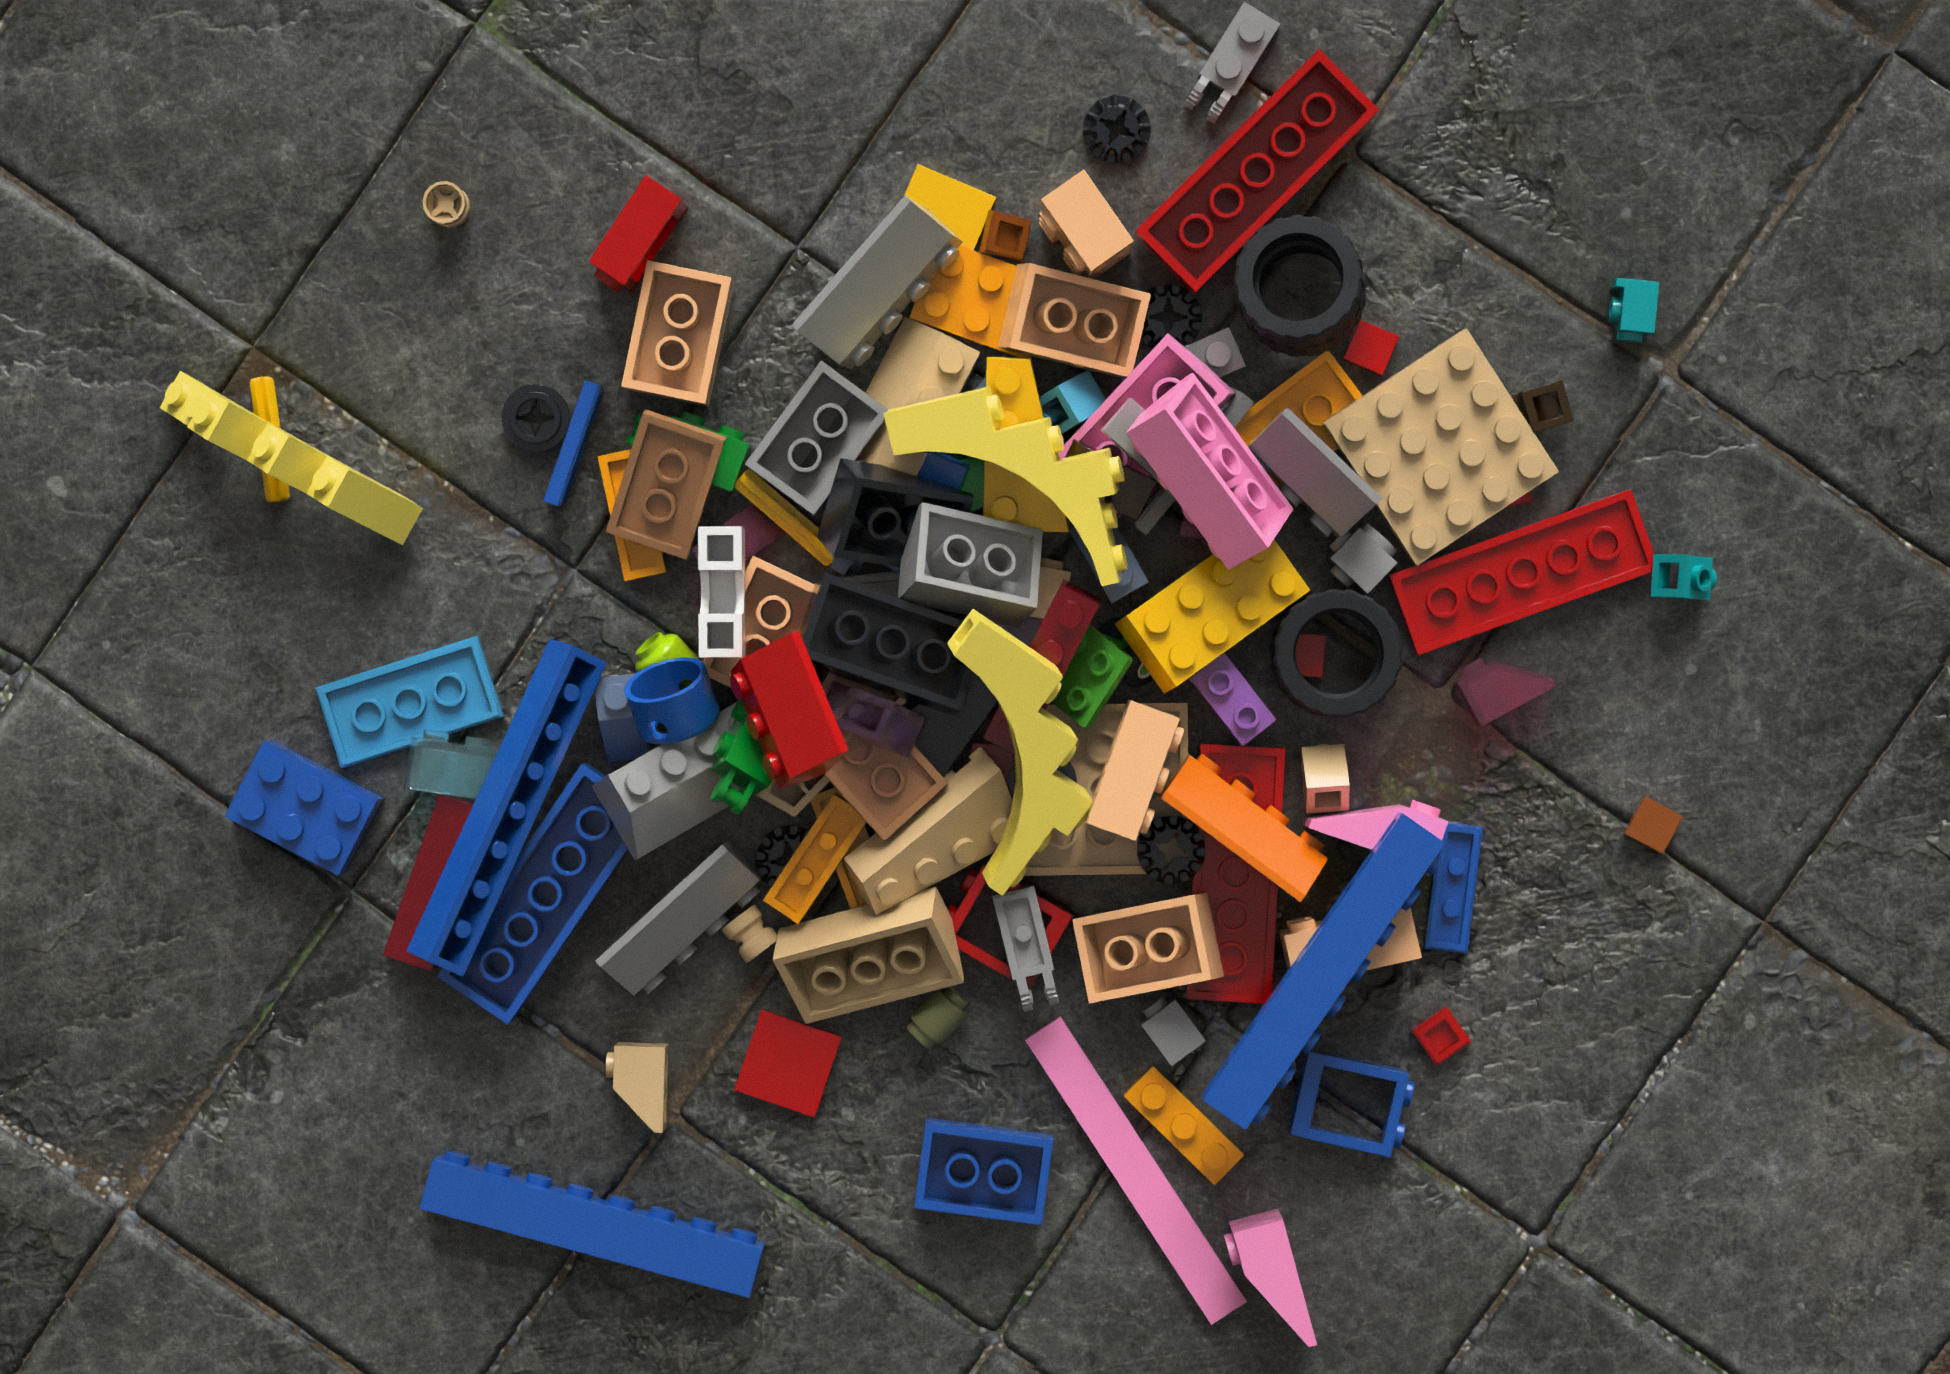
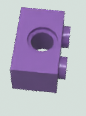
(1232, 699)

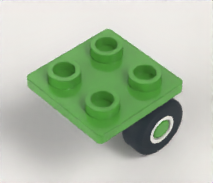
(1096, 671)

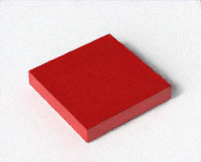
(788, 1062)

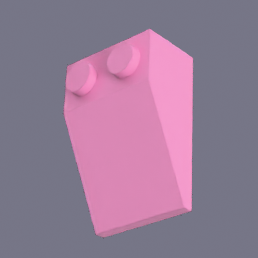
(1367, 826)
(1268, 1263)

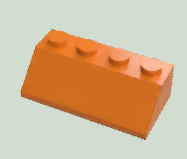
(1244, 827)

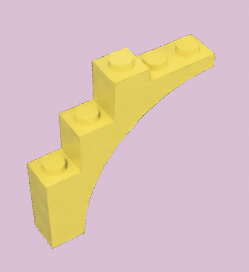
(290, 459)
(1076, 484)
(1041, 743)

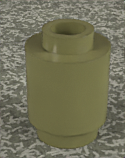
(938, 1017)

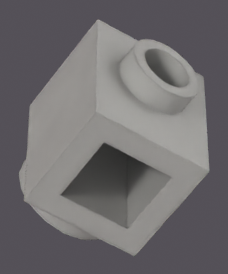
(1361, 558)

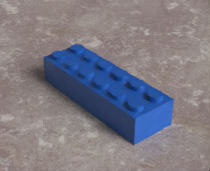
(543, 899)

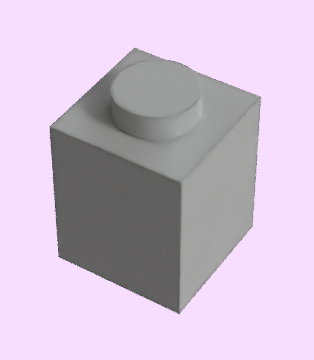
(1171, 1029)

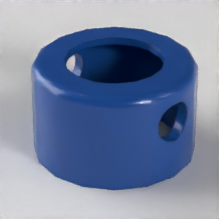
(659, 697)

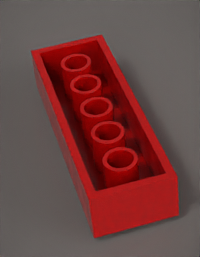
(1256, 172)

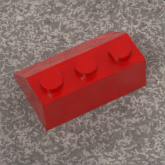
(788, 711)

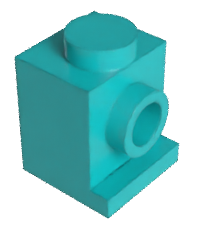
(1633, 308)
(1694, 578)

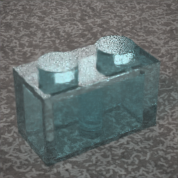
(448, 766)

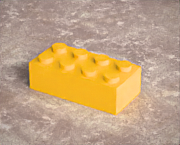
(1209, 613)

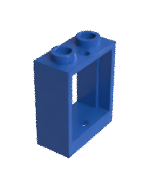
(1307, 1093)

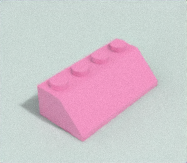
(1149, 381)
(1210, 472)

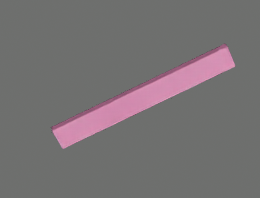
(1135, 1170)

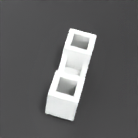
(722, 591)

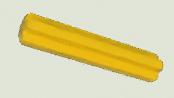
(266, 407)
(783, 514)

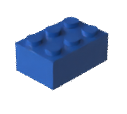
(304, 807)
(983, 1171)

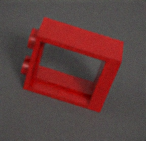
(637, 235)
(972, 887)

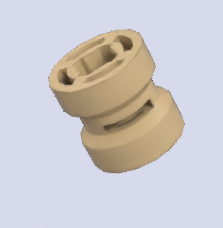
(441, 198)
(751, 934)

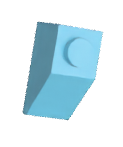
(1072, 402)

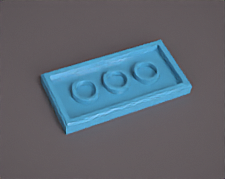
(400, 700)

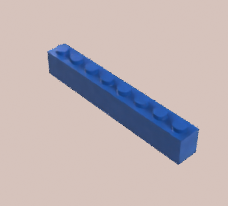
(506, 807)
(1323, 970)
(592, 1224)

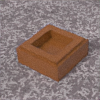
(1005, 236)
(1653, 824)

